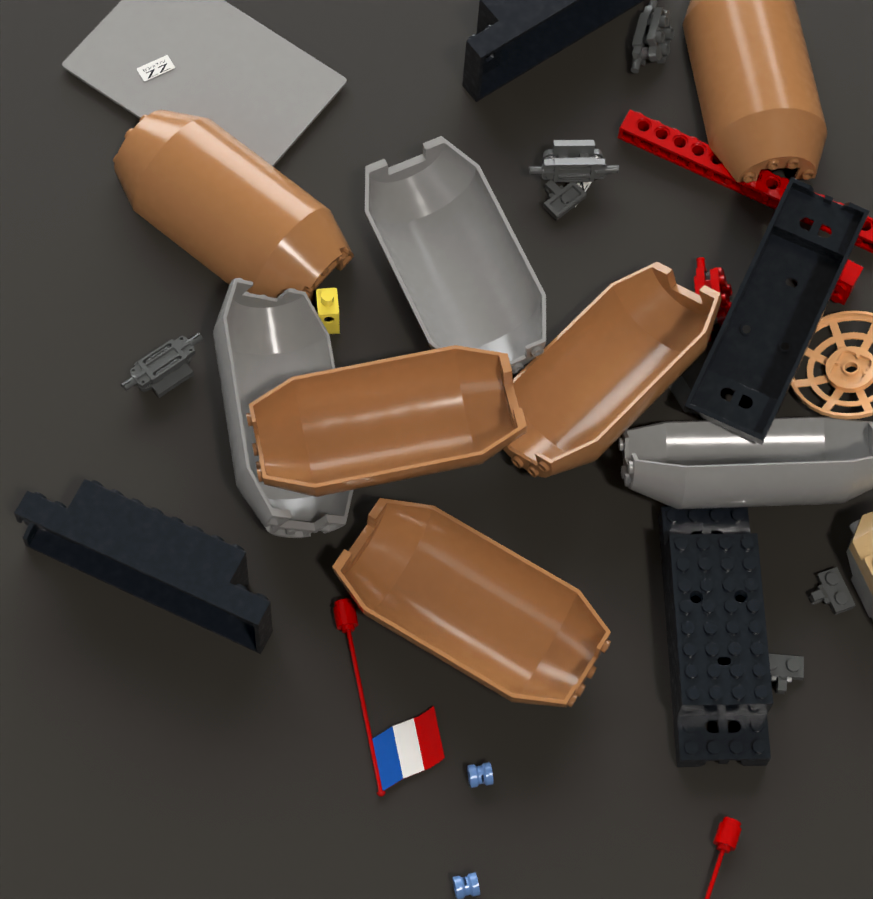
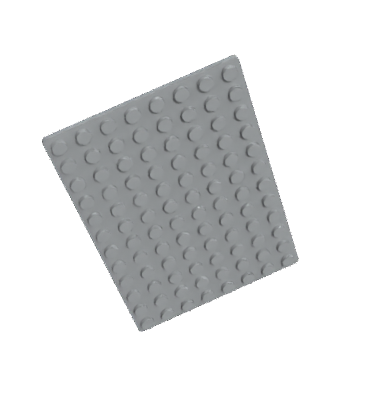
(223, 70)

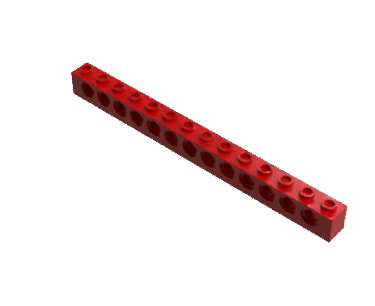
(704, 166)

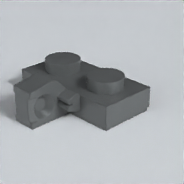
(562, 198)
(832, 591)
(785, 669)

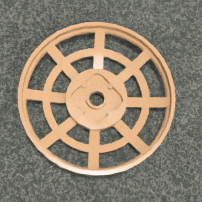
(836, 367)

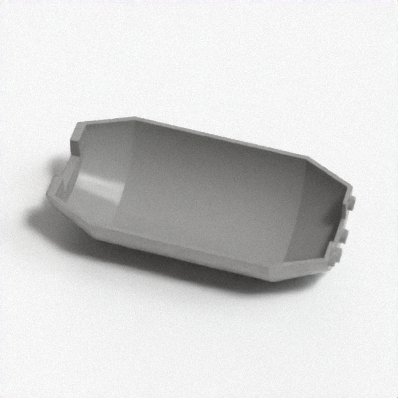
(456, 254)
(257, 348)
(715, 468)

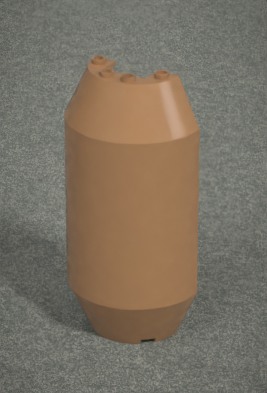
(755, 86)
(228, 205)
(609, 368)
(385, 420)
(473, 604)

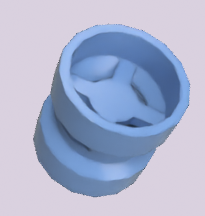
(480, 774)
(466, 886)

